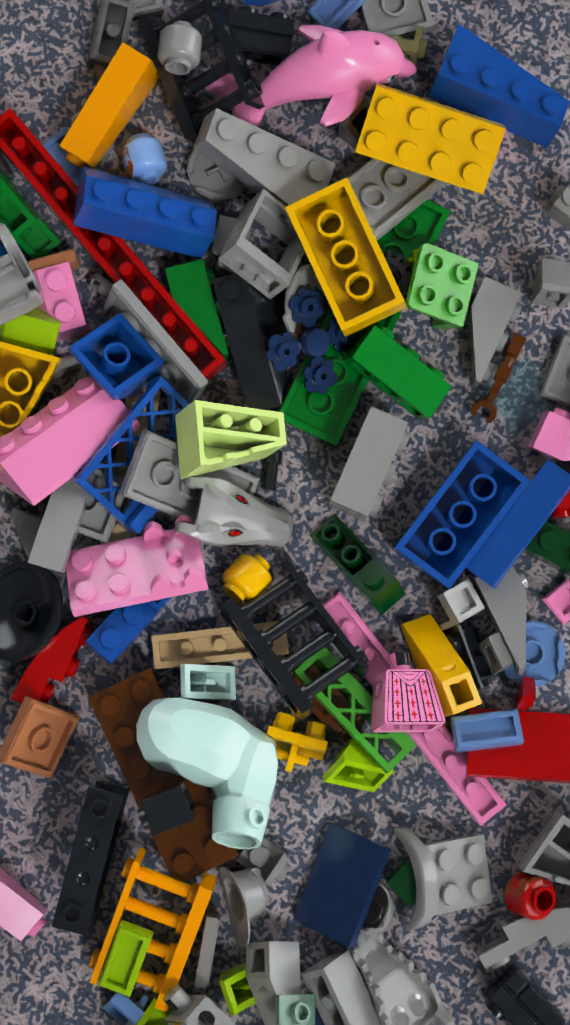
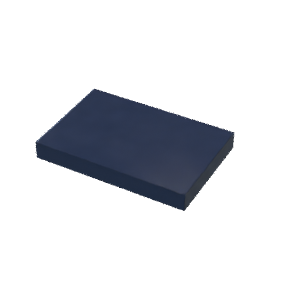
(342, 884)

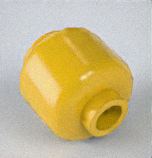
(246, 578)

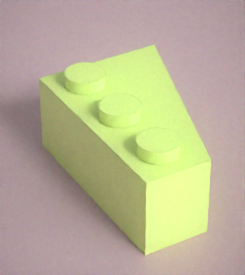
(225, 436)

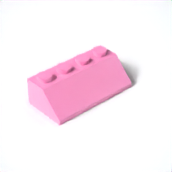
(59, 440)

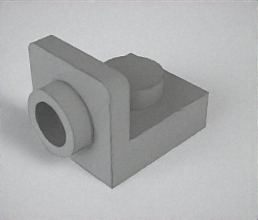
(268, 858)

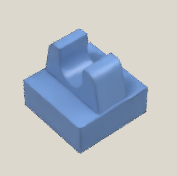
(125, 1010)

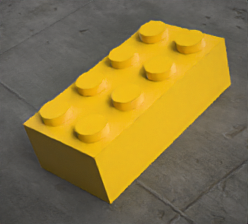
(430, 138)
(346, 257)

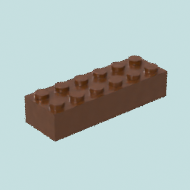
(188, 847)

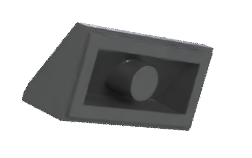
(110, 30)

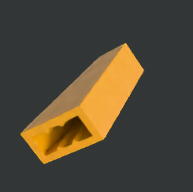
(109, 107)

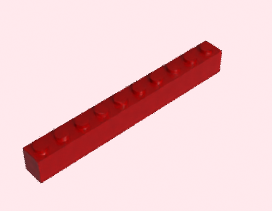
(107, 251)

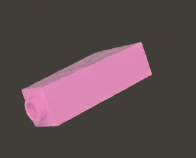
(19, 910)

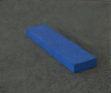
(520, 524)

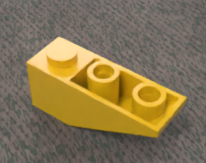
(435, 653)

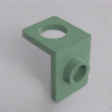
(295, 1009)

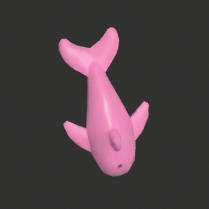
(331, 67)

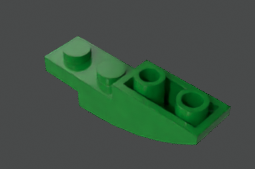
(24, 222)

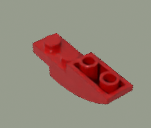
(54, 662)

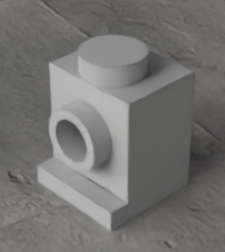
(559, 206)

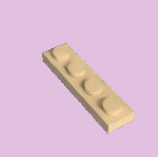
(206, 646)

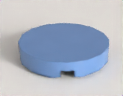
(551, 656)

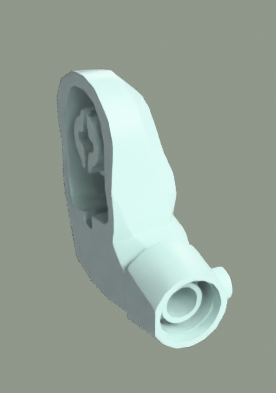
(219, 752)

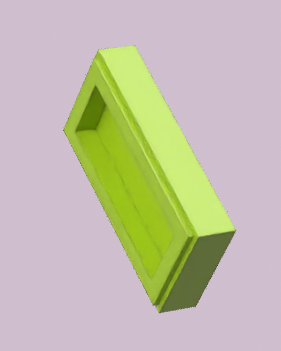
(125, 958)

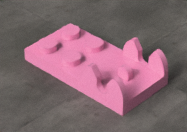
(135, 570)

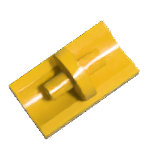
(294, 746)

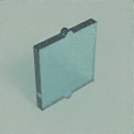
(520, 399)

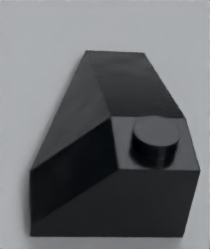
(249, 323)

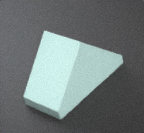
(207, 682)

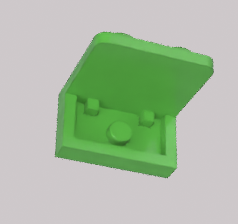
(441, 286)

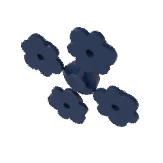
(314, 342)

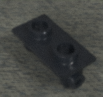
(465, 640)

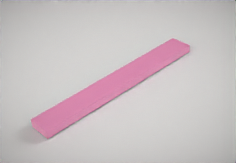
(438, 746)

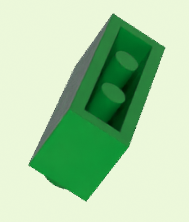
(397, 371)

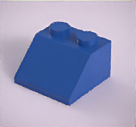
(118, 358)

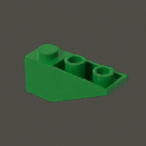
(192, 291)

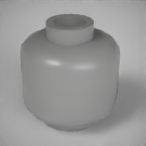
(179, 47)

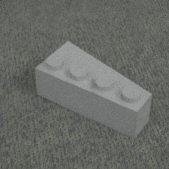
(262, 158)

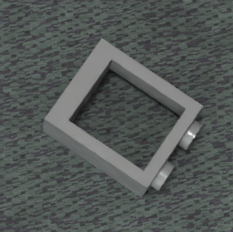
(250, 261)

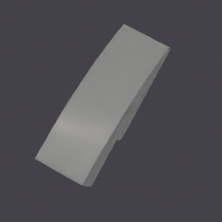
(60, 526)

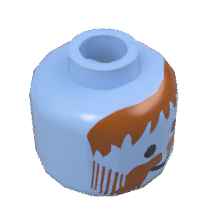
(144, 158)

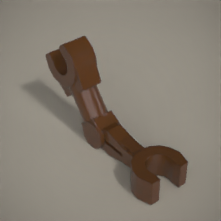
(501, 376)

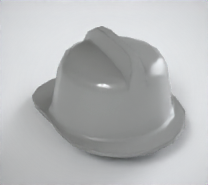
(245, 899)

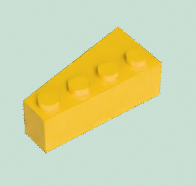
(22, 383)

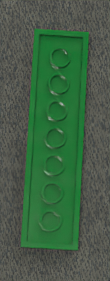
(329, 413)

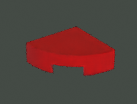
(525, 694)

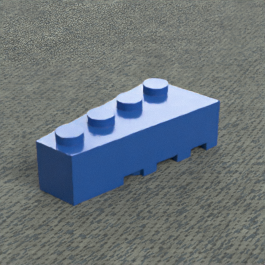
(496, 88)

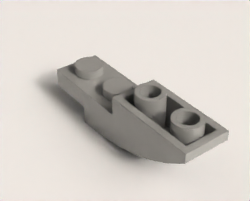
(525, 935)

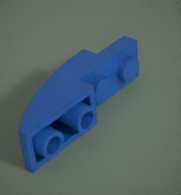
(123, 628)

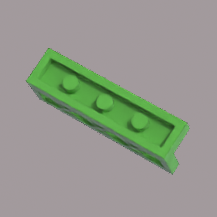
(359, 703)

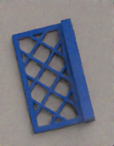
(135, 514)

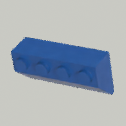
(144, 213)
(461, 515)

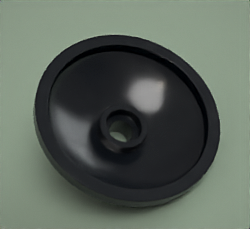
(26, 591)

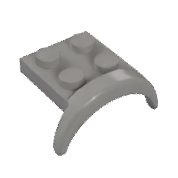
(17, 282)
(447, 875)

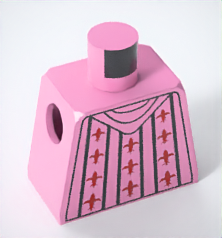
(405, 699)

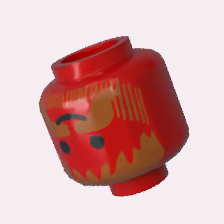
(530, 896)

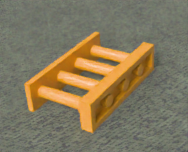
(185, 924)

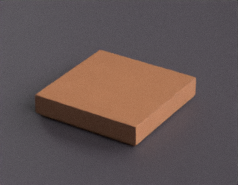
(38, 737)

